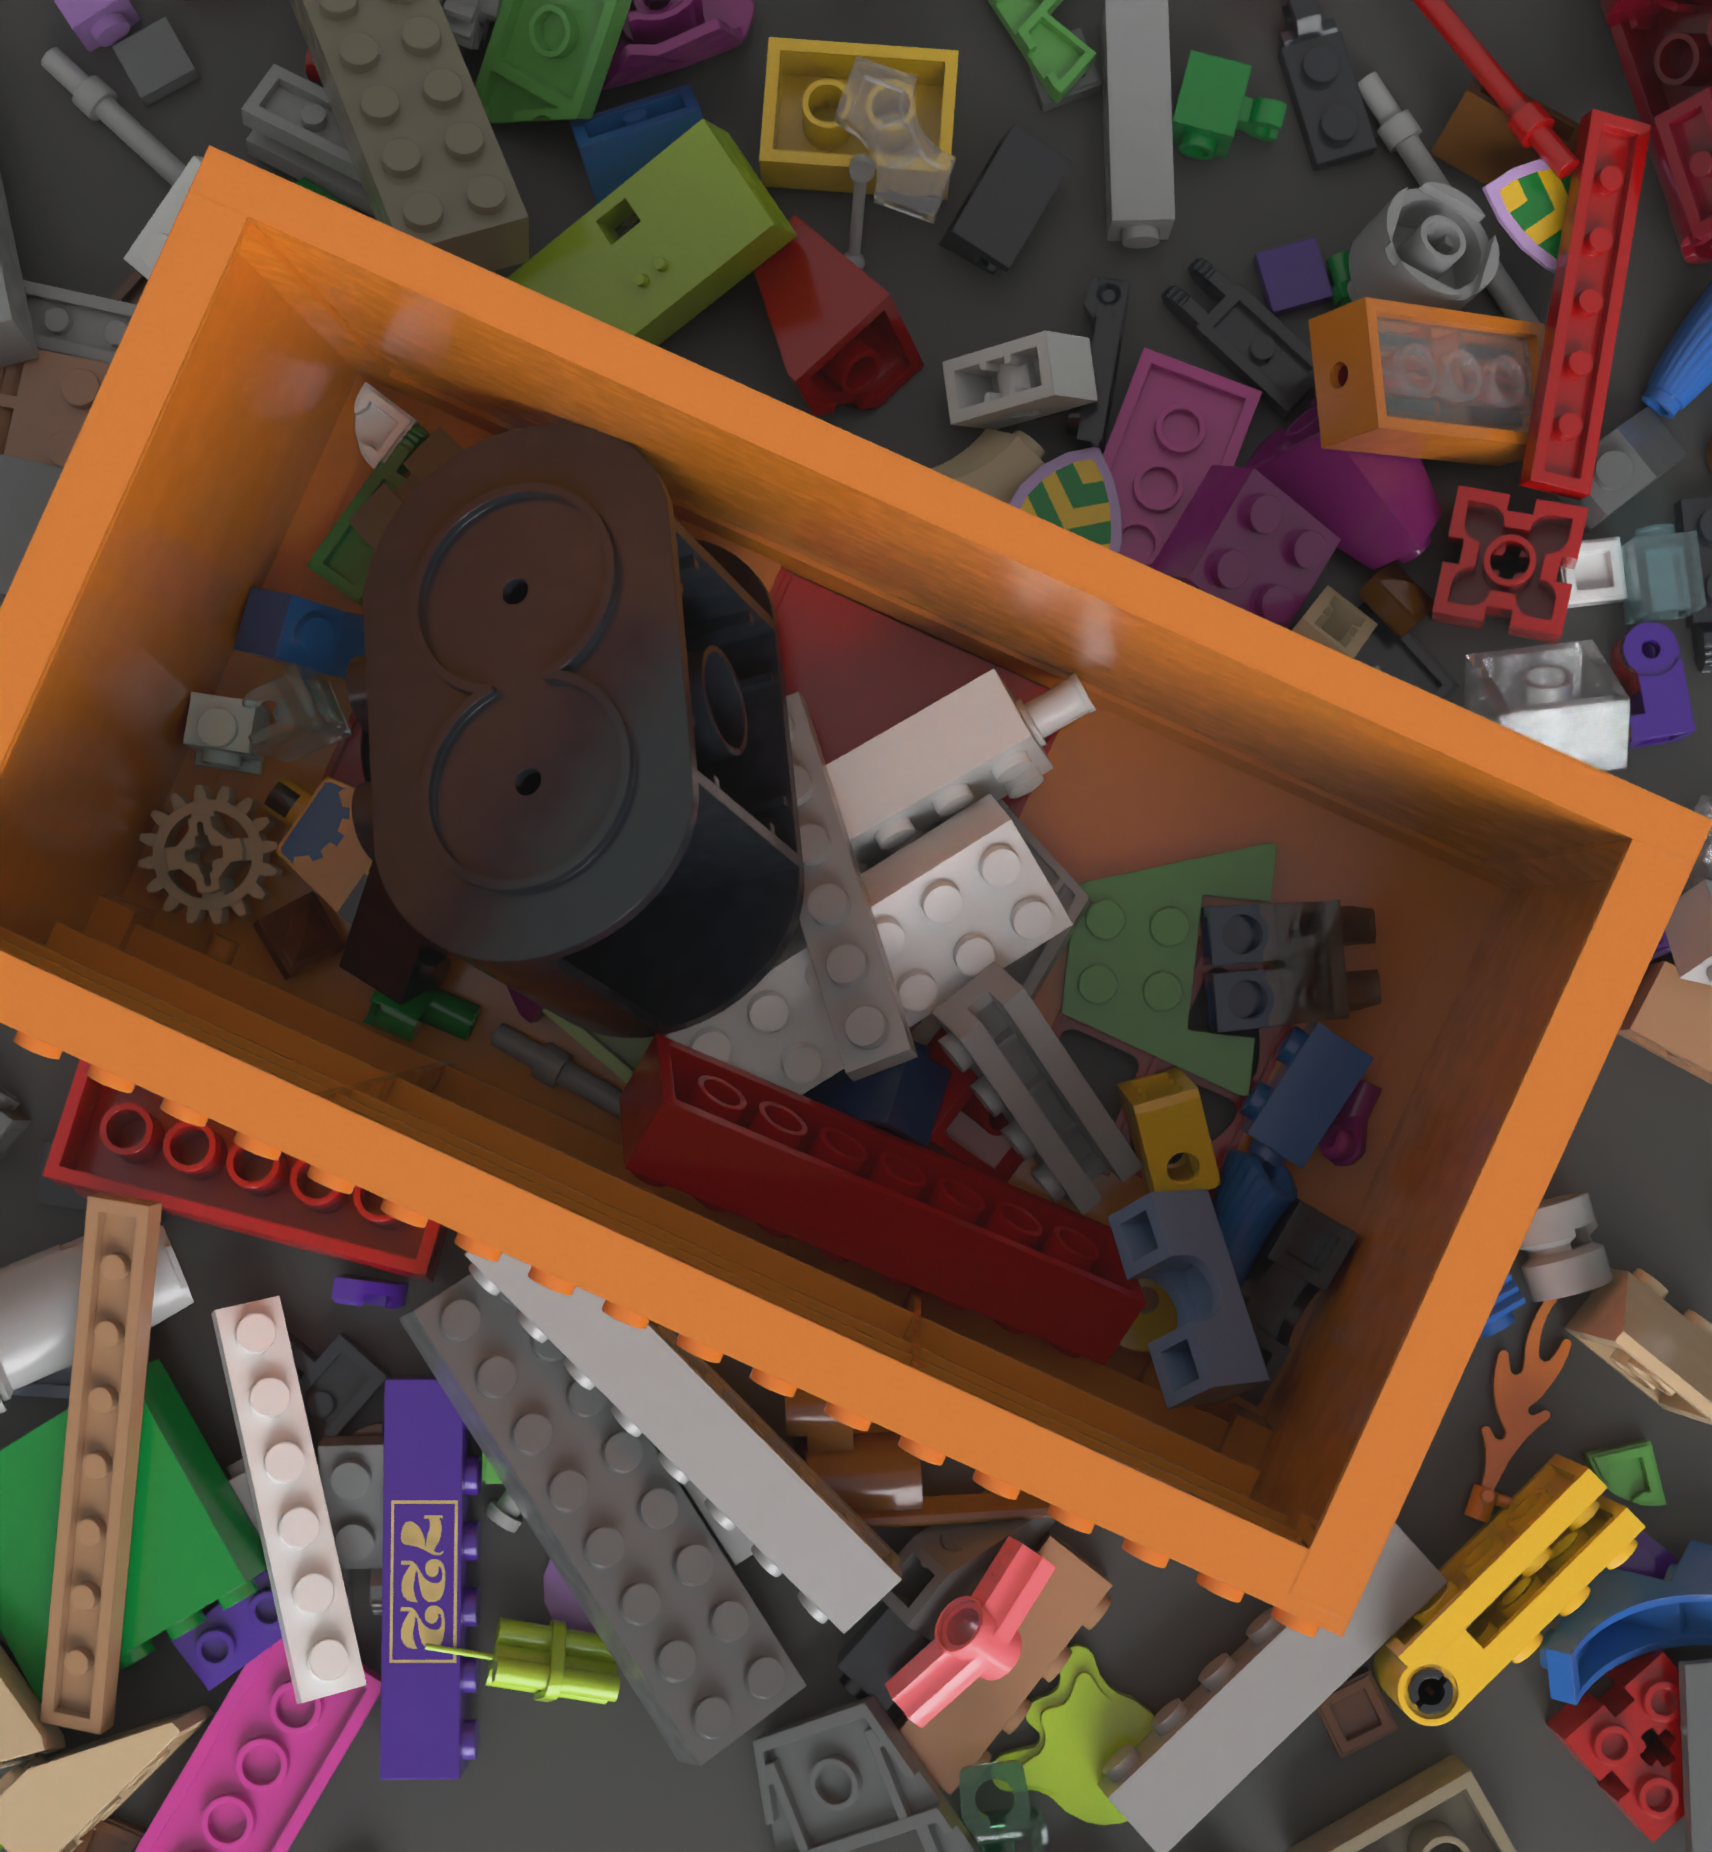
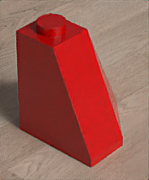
(834, 325)

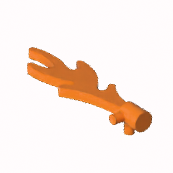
(1512, 1398)

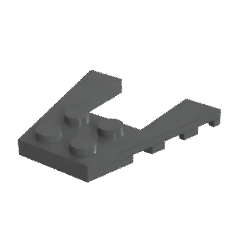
(850, 1783)

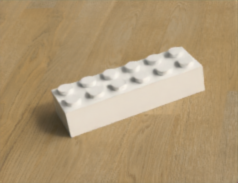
(943, 917)

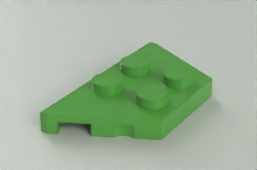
(549, 59)

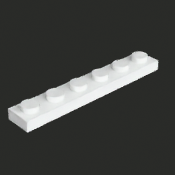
(288, 1499)

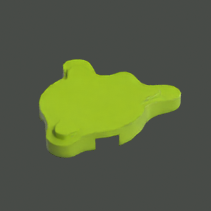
(1079, 1731)

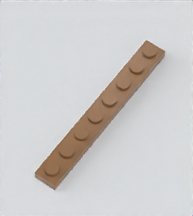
(100, 1461)

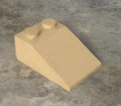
(1650, 1342)
(64, 1797)

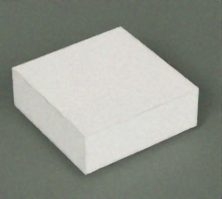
(1597, 574)

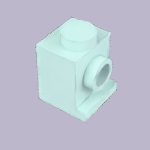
(220, 732)

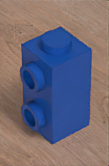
(1303, 1095)

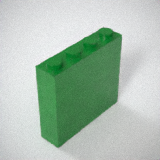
(186, 1533)

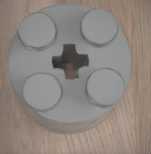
(1424, 250)

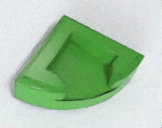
(1628, 1471)

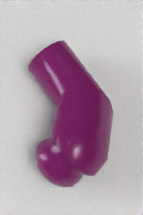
(1347, 1135)

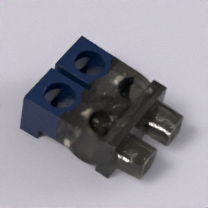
(1306, 961)

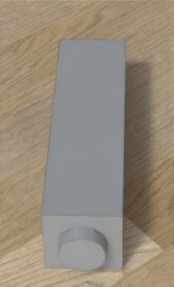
(1137, 122)

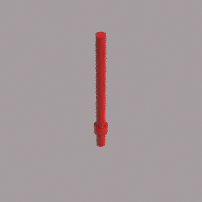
(1528, 119)

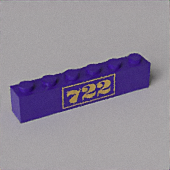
(427, 1584)

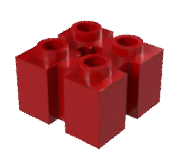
(1487, 531)
(1608, 1741)

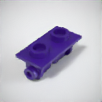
(232, 1636)

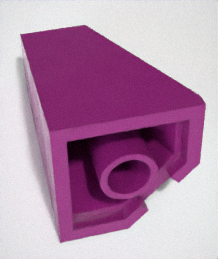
(1370, 501)

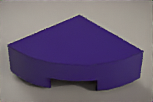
(362, 1290)

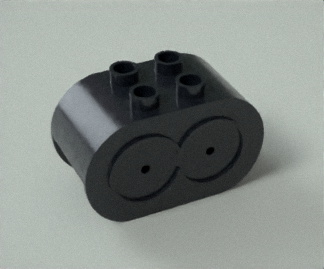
(577, 736)

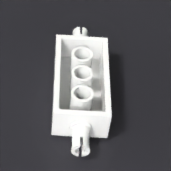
(947, 761)

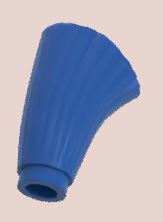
(1685, 362)
(1249, 1205)

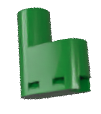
(432, 1008)

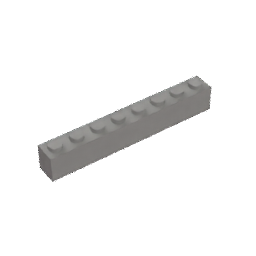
(712, 1441)

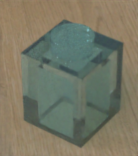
(1662, 575)

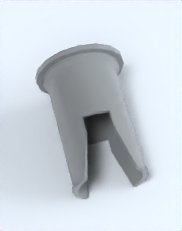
(42, 1305)

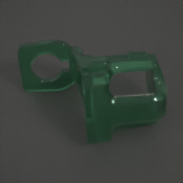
(1000, 1828)

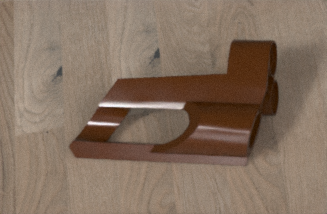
(882, 1478)

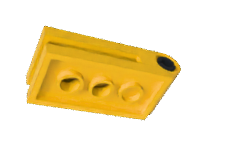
(1506, 1590)

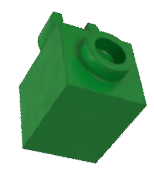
(1214, 106)

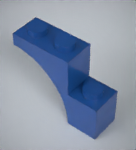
(300, 632)
(1629, 1618)

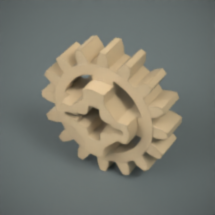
(213, 880)

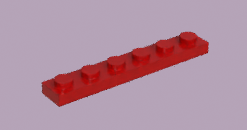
(1585, 305)

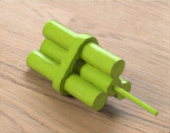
(547, 1662)

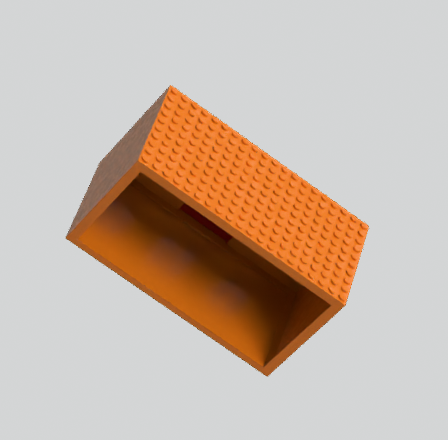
(1497, 869)

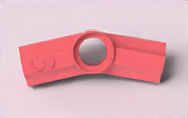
(973, 1635)

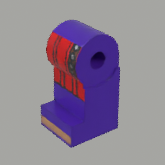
(1655, 681)

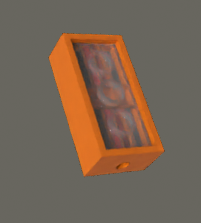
(1425, 381)

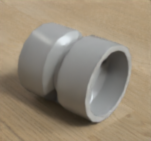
(1561, 1249)

